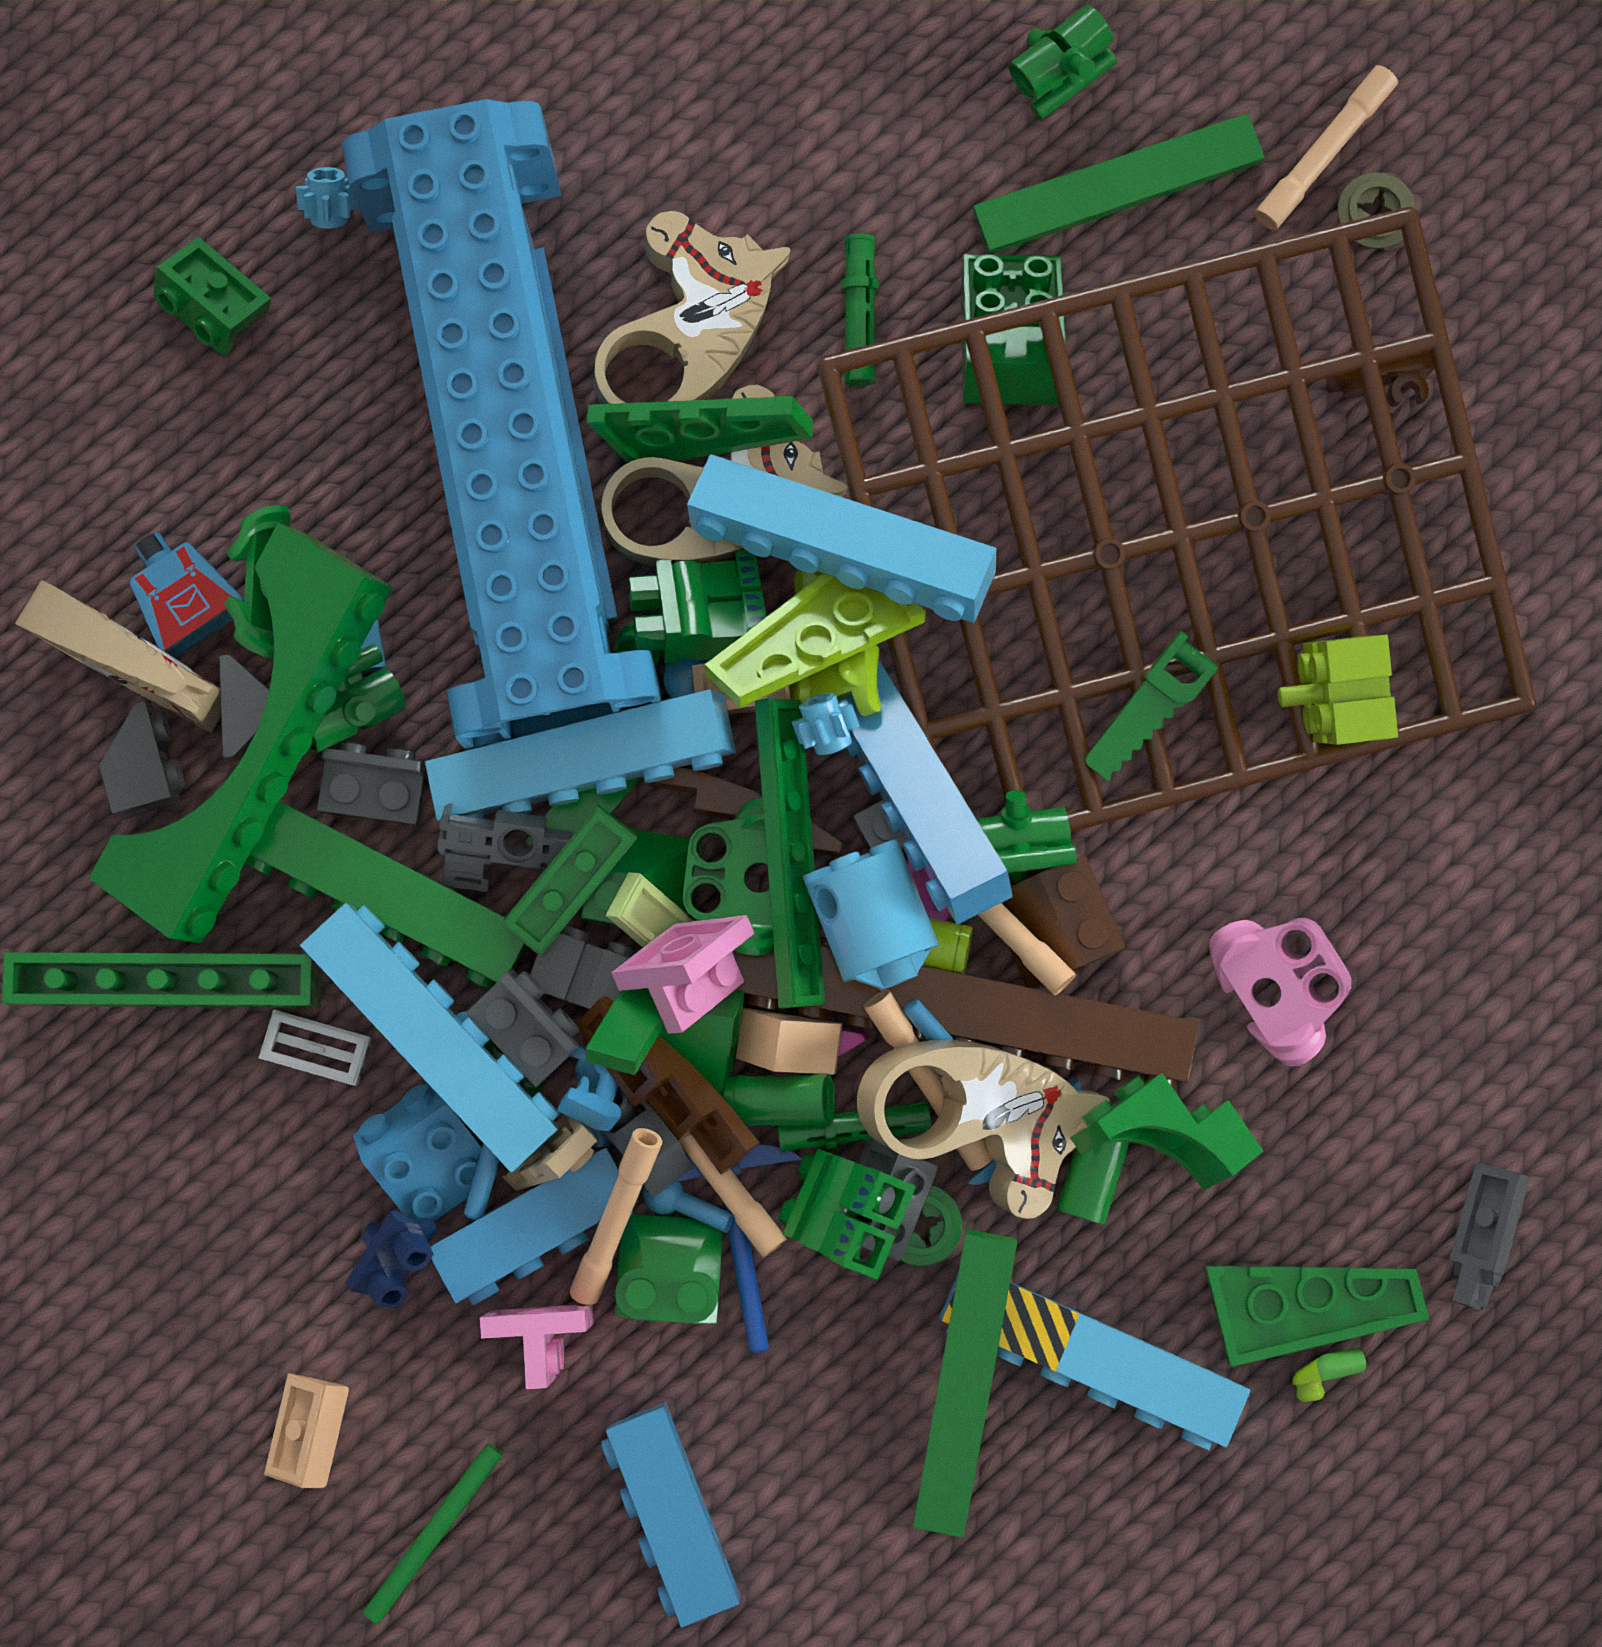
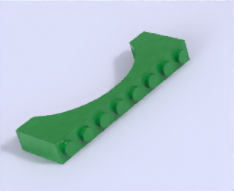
(319, 621)

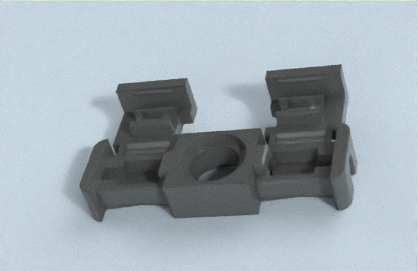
(476, 839)

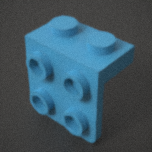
(420, 1154)

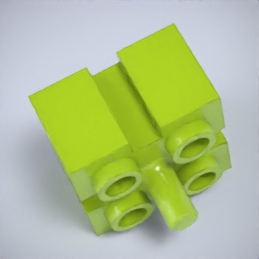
(1346, 690)

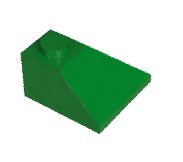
(655, 857)

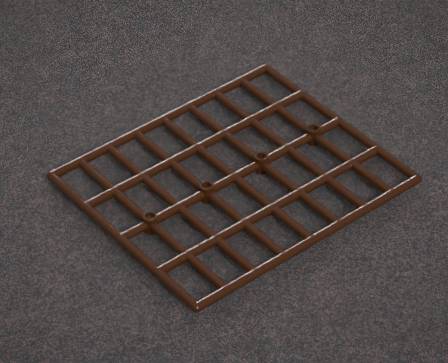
(1250, 517)

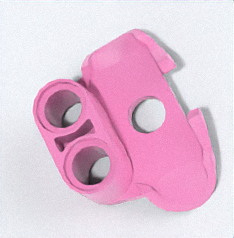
(1294, 1026)

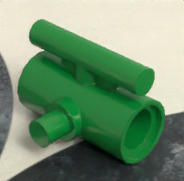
(1063, 60)
(360, 701)
(1028, 837)

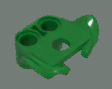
(253, 615)
(745, 847)

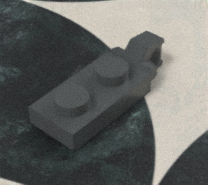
(1486, 1232)

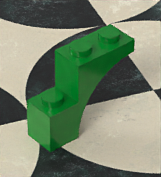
(1203, 1141)

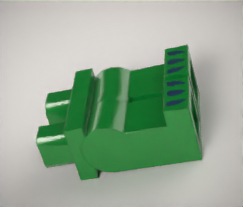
(697, 606)
(829, 1207)

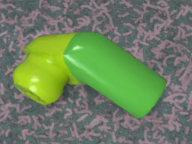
(1327, 1367)

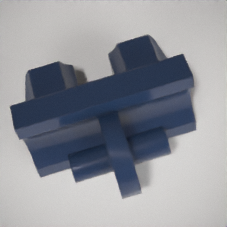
(390, 1255)

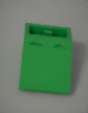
(1017, 354)

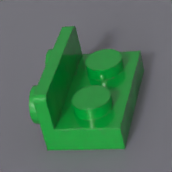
(208, 295)

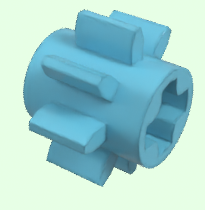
(326, 198)
(825, 723)

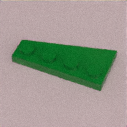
(698, 427)
(1298, 1308)

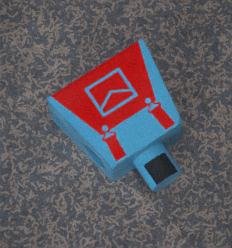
(180, 595)

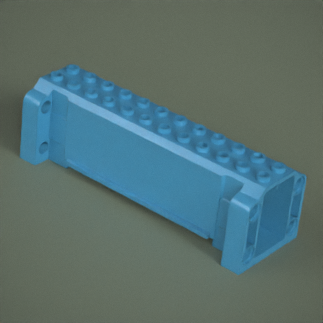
(501, 414)

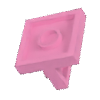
(687, 968)
(538, 1325)

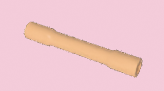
(1360, 106)
(1034, 954)
(898, 1033)
(633, 1172)
(748, 1213)

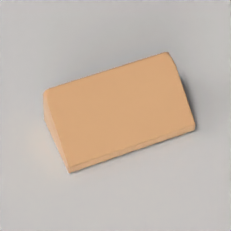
(306, 1431)

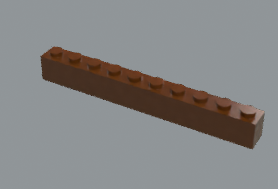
(1006, 1016)

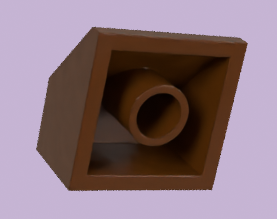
(1067, 914)

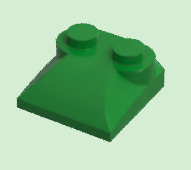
(669, 1270)

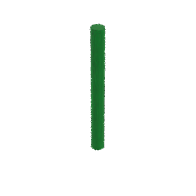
(432, 1533)

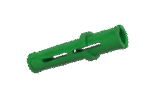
(859, 293)
(847, 1128)

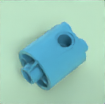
(872, 916)

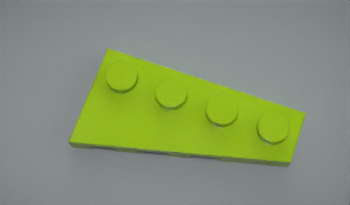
(806, 636)

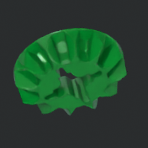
(943, 1235)

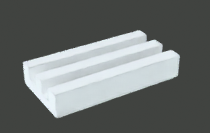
(356, 1059)

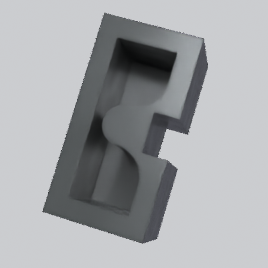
(578, 970)

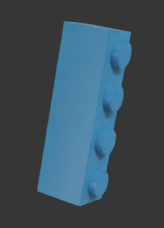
(526, 1229)
(672, 1515)

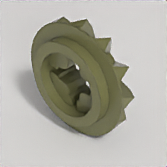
(1363, 192)

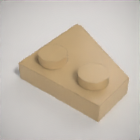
(563, 1152)

